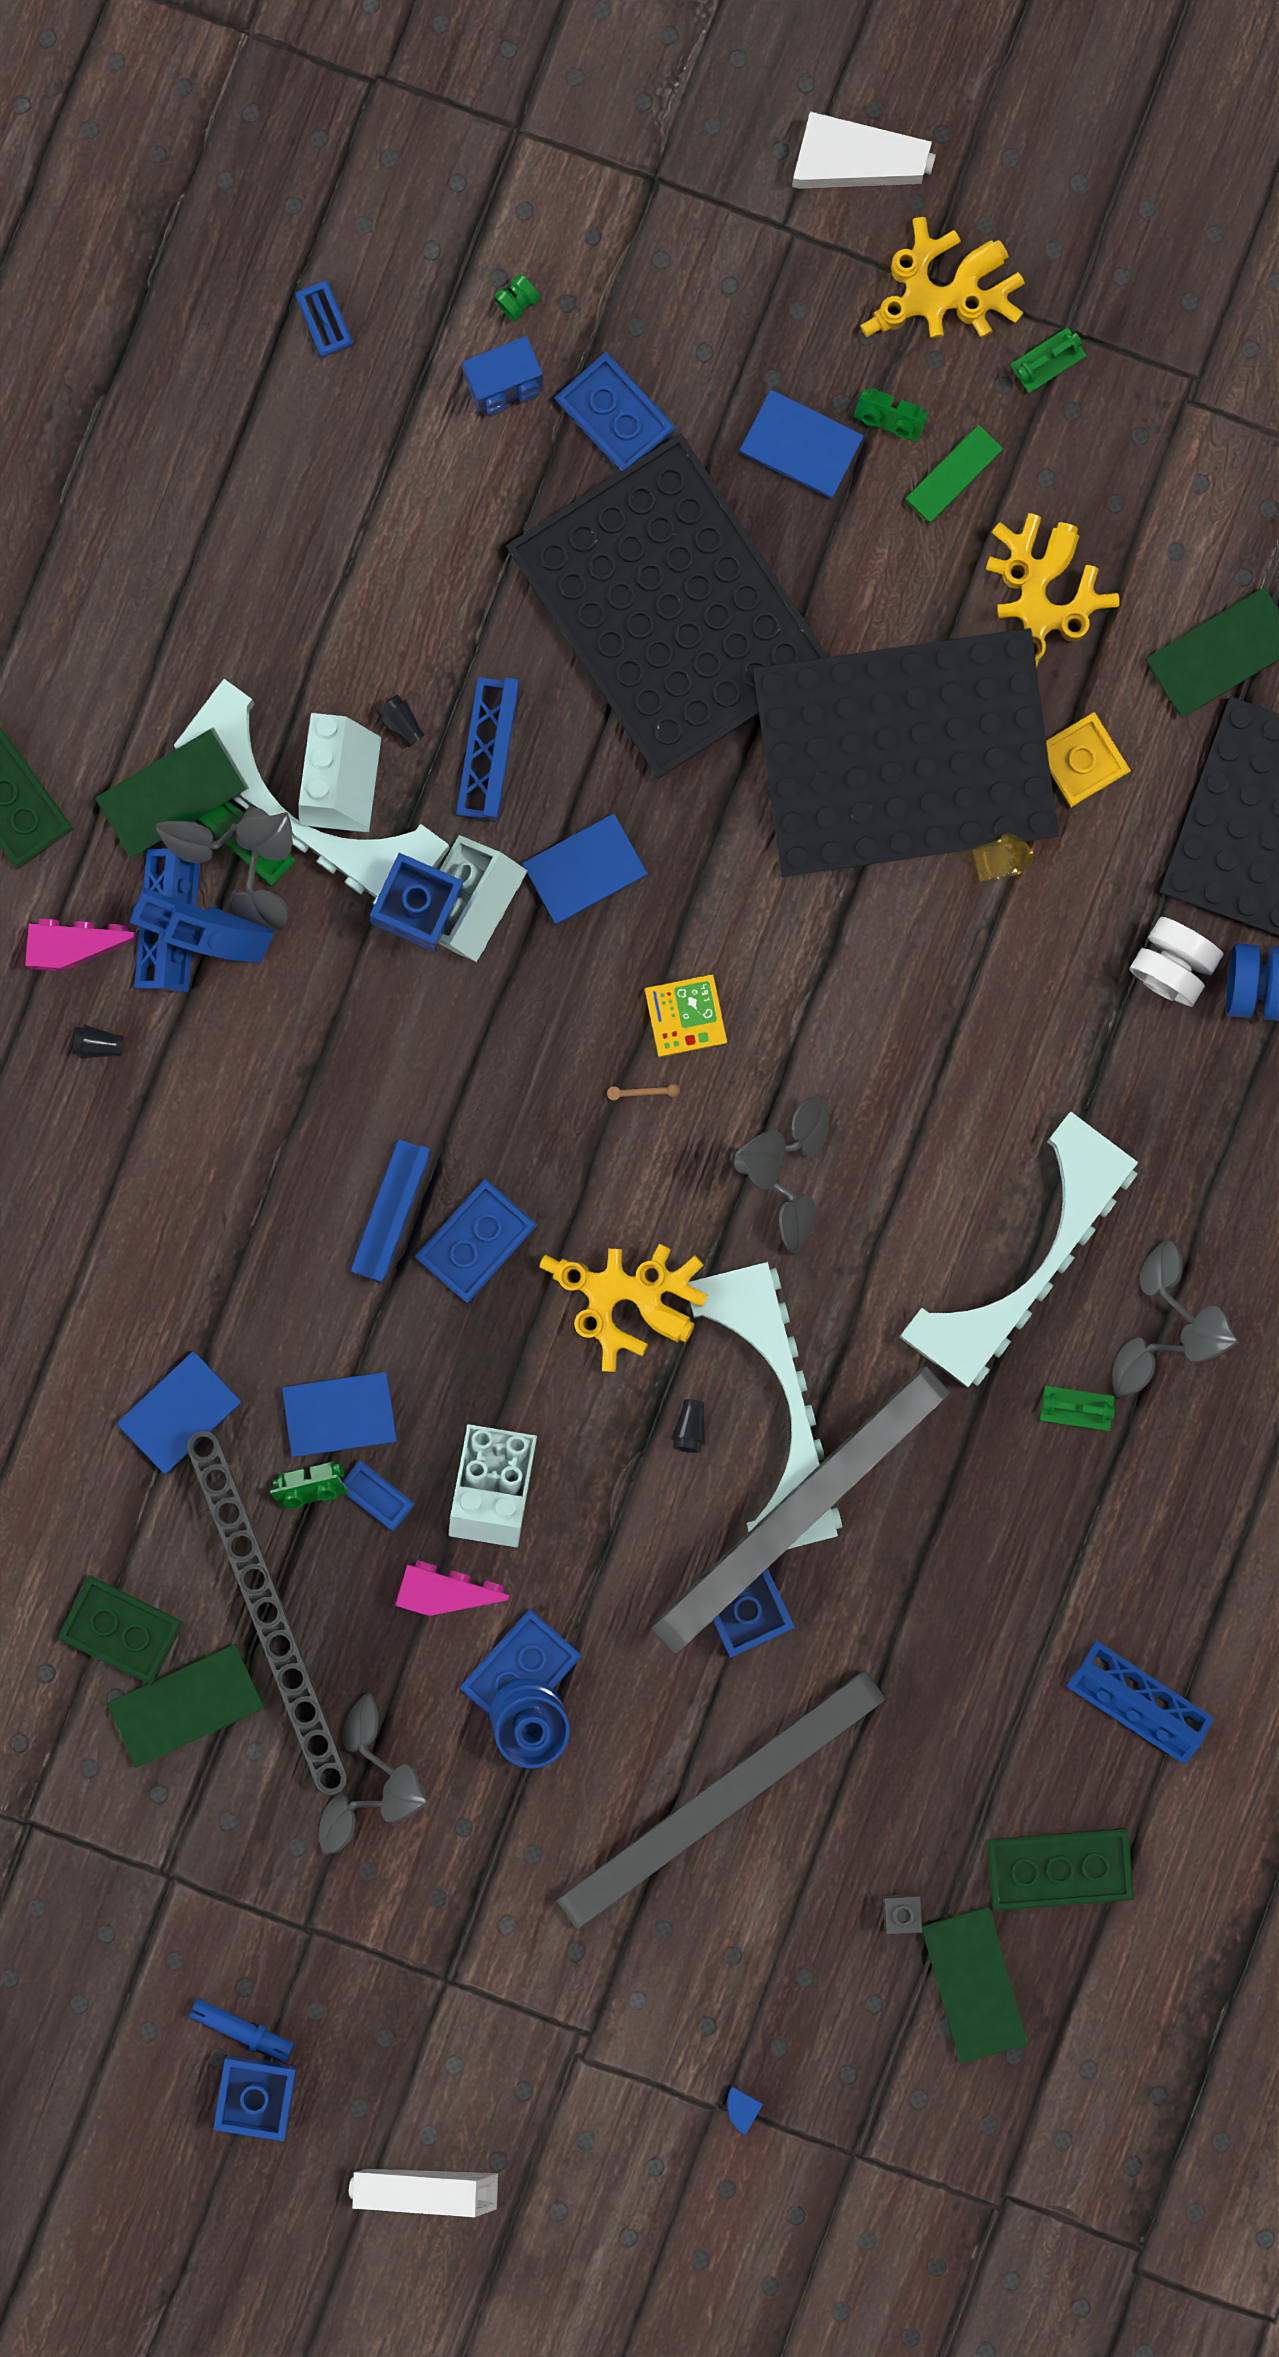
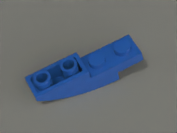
(200, 930)

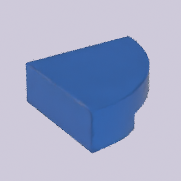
(742, 2109)

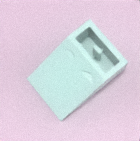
(492, 1486)

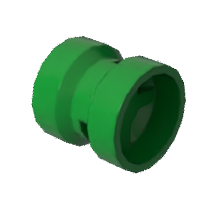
(517, 297)

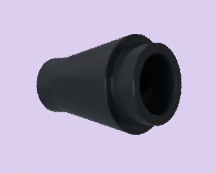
(400, 720)
(94, 1042)
(690, 1427)

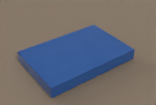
(615, 412)
(801, 444)
(585, 869)
(476, 1241)
(177, 1408)
(339, 1414)
(526, 1652)

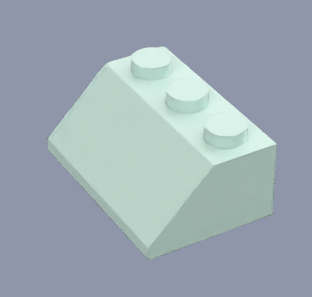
(338, 774)
(487, 890)

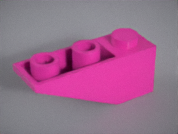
(64, 948)
(437, 1594)

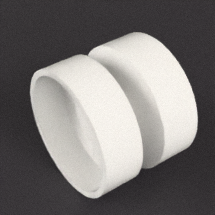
(1170, 971)

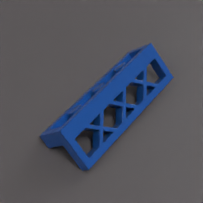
(501, 748)
(171, 962)
(391, 1211)
(1137, 1707)

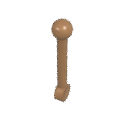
(615, 1093)

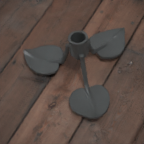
(256, 831)
(762, 1162)
(1202, 1339)
(401, 1793)

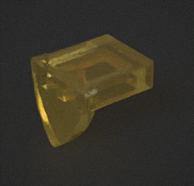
(1002, 857)

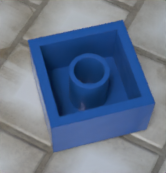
(503, 376)
(416, 902)
(753, 1616)
(255, 2097)

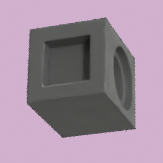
(902, 1914)

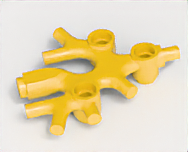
(933, 301)
(1033, 605)
(614, 1284)

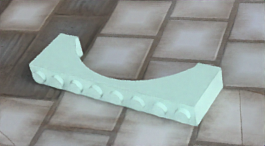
(362, 861)
(1090, 1177)
(749, 1306)

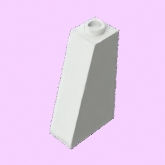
(858, 155)
(425, 2191)

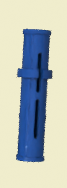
(235, 2027)

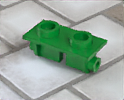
(1048, 359)
(876, 410)
(1077, 1408)
(293, 1490)

